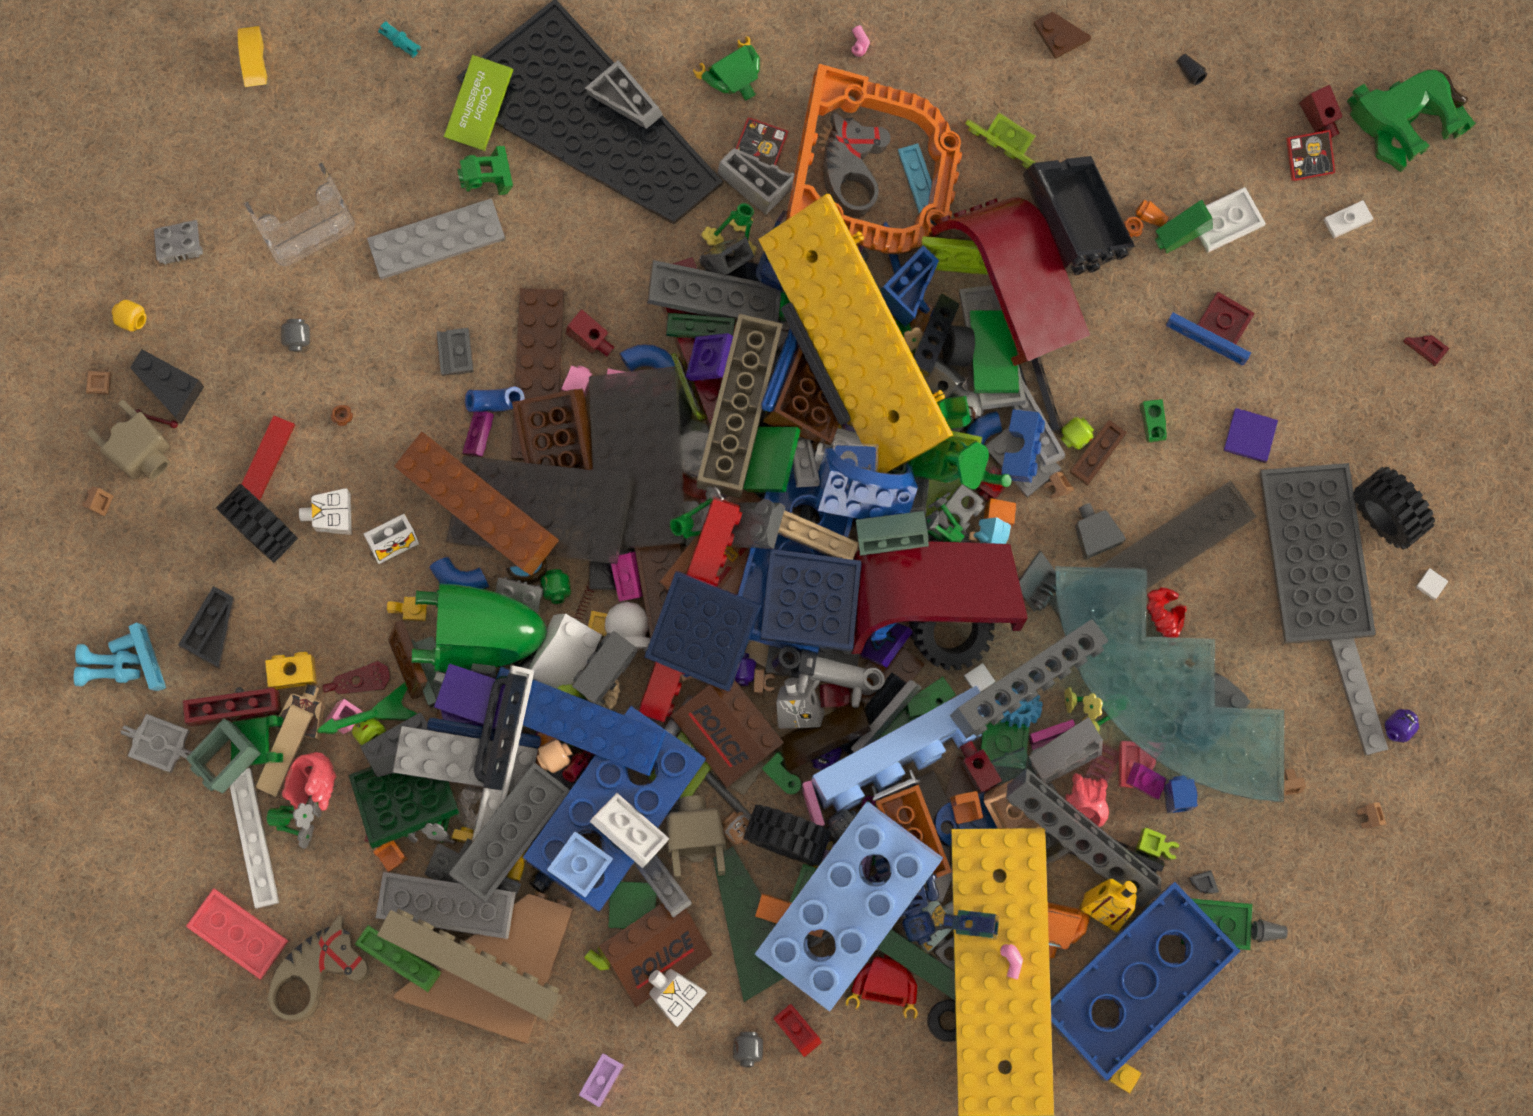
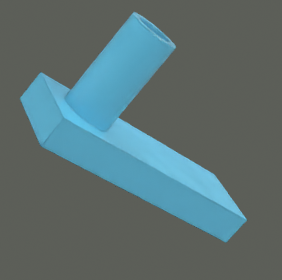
(140, 639)

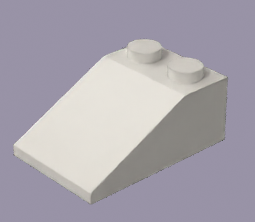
(563, 651)

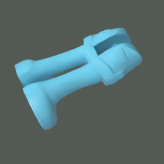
(85, 657)

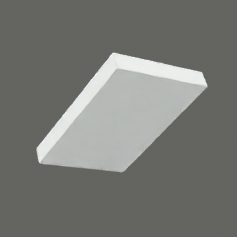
(1232, 218)
(629, 830)

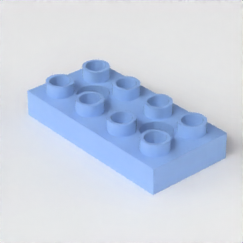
(883, 759)
(848, 906)

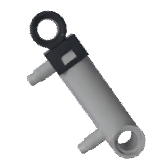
(808, 665)

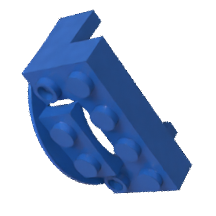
(869, 492)

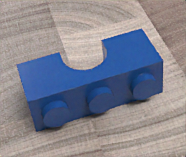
(1028, 426)

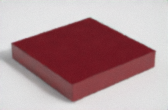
(1226, 318)

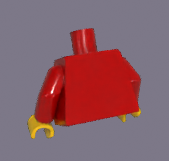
(886, 983)

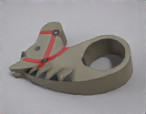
(320, 953)

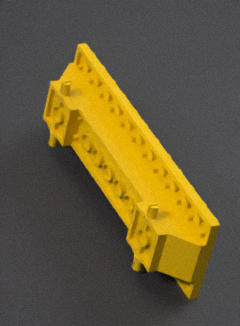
(855, 334)
(1002, 1019)

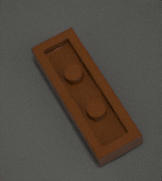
(1098, 452)

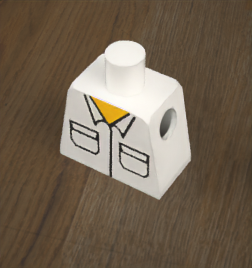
(329, 512)
(675, 994)

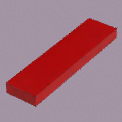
(267, 456)

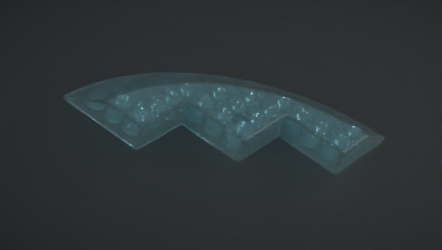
(1160, 698)

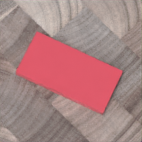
(237, 933)

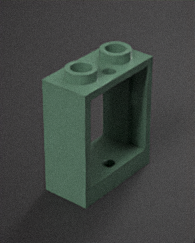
(210, 746)

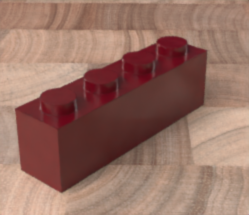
(232, 707)

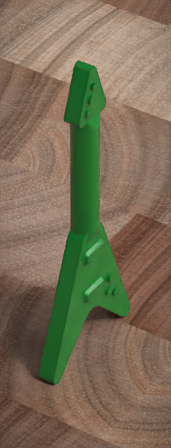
(388, 709)

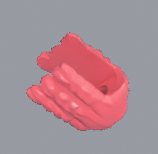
(304, 782)
(1090, 798)

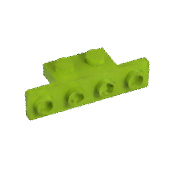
(1007, 135)

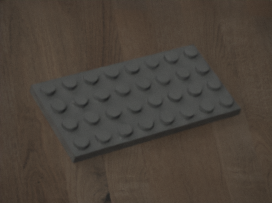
(1317, 553)

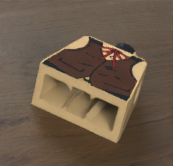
(309, 703)

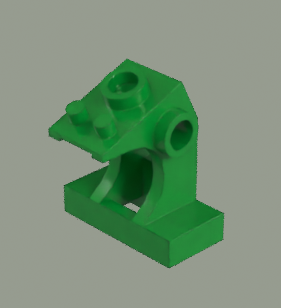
(473, 178)

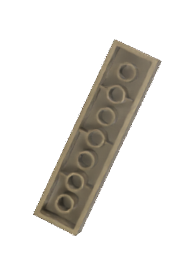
(739, 405)
(469, 965)

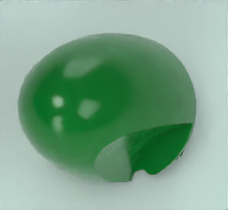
(479, 628)

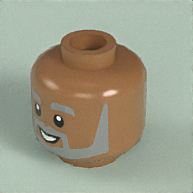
(735, 827)

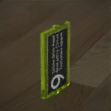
(690, 393)

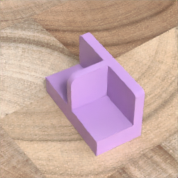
(601, 1080)

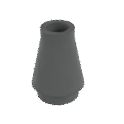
(1268, 931)

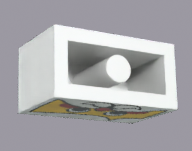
(391, 538)

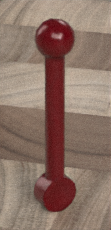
(173, 423)

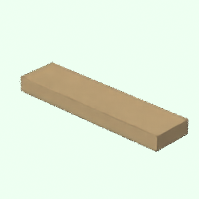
(817, 537)
(288, 743)

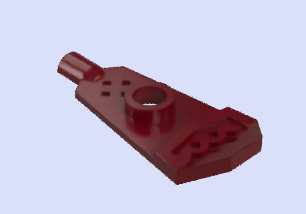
(367, 679)

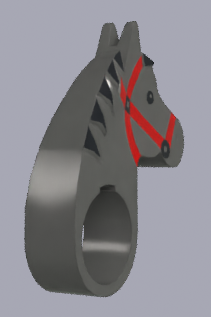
(843, 161)

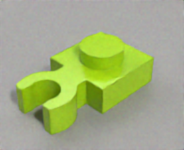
(1153, 844)

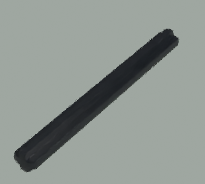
(816, 364)

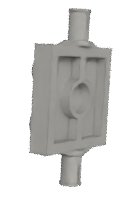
(157, 743)

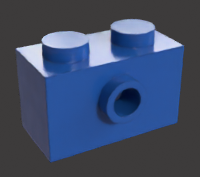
(1180, 795)

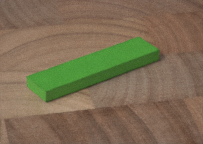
(398, 959)

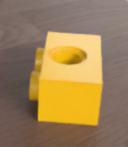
(304, 673)

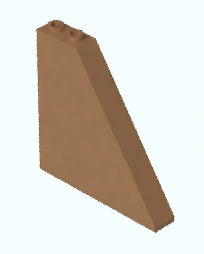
(532, 947)

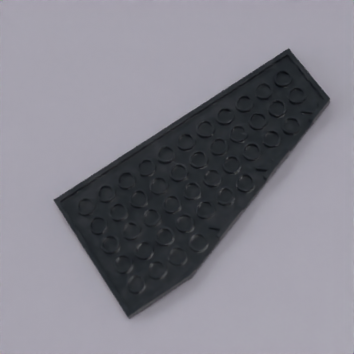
(556, 114)

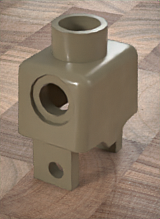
(135, 446)
(695, 833)

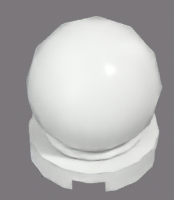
(629, 622)

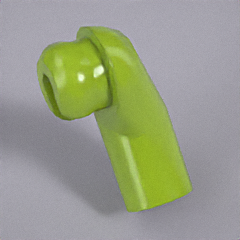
(596, 960)

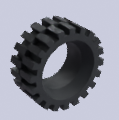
(1394, 507)
(257, 523)
(945, 657)
(787, 835)

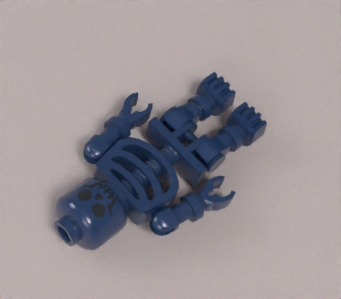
(918, 923)

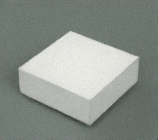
(1432, 584)
(979, 676)

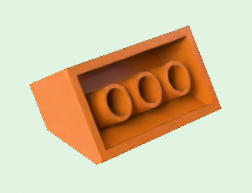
(912, 812)

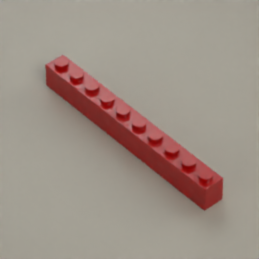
(704, 566)

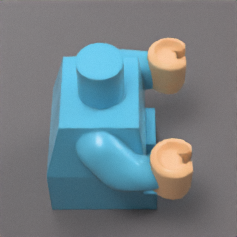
(991, 531)

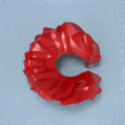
(1166, 622)

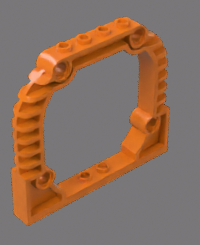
(831, 91)

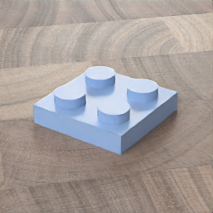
(580, 864)

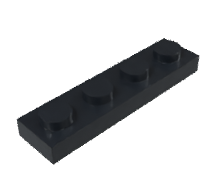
(879, 702)

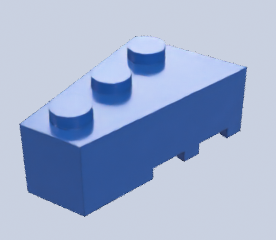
(909, 284)

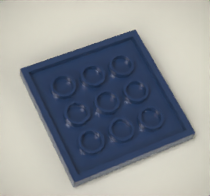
(810, 600)
(703, 631)

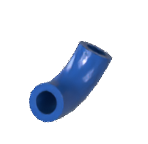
(646, 356)
(492, 400)
(985, 426)
(447, 573)

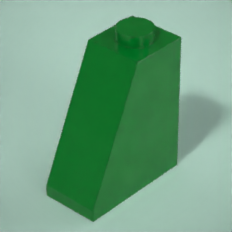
(1184, 227)

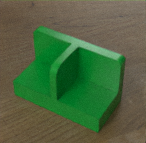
(955, 411)

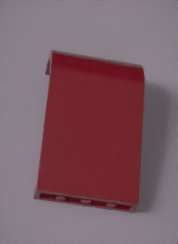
(1023, 273)
(938, 586)

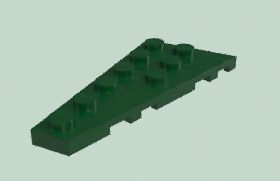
(746, 931)

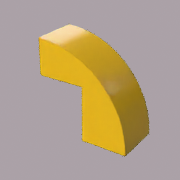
(251, 56)

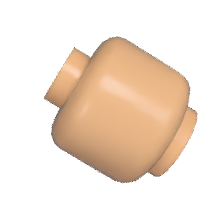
(554, 756)

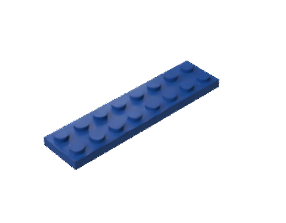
(591, 727)

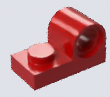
(797, 1030)

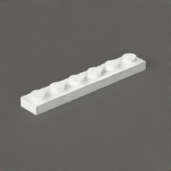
(253, 840)

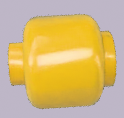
(128, 315)

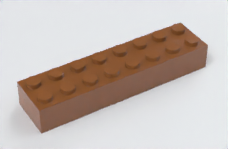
(476, 503)

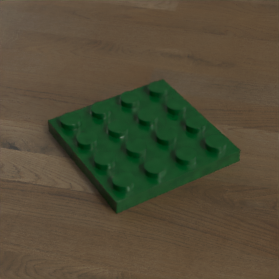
(400, 803)

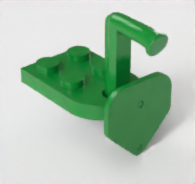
(969, 464)

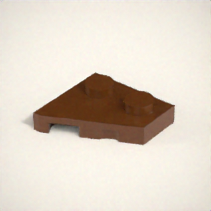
(1060, 34)

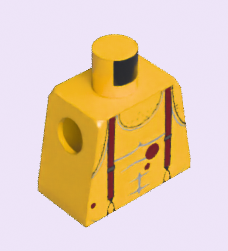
(1110, 903)

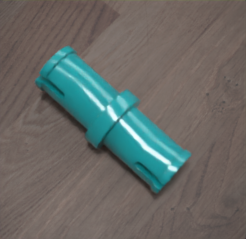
(399, 39)

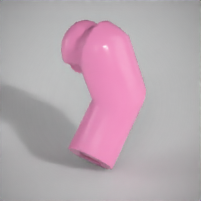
(862, 42)
(1014, 958)

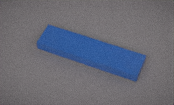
(1208, 339)

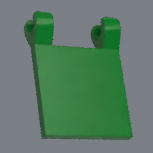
(258, 733)
(630, 903)

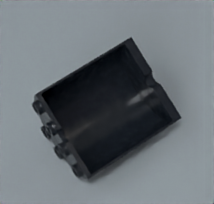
(1078, 213)

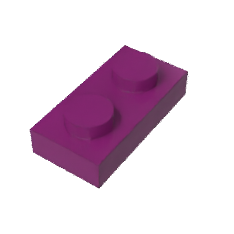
(478, 434)
(1146, 780)

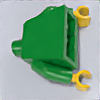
(733, 71)

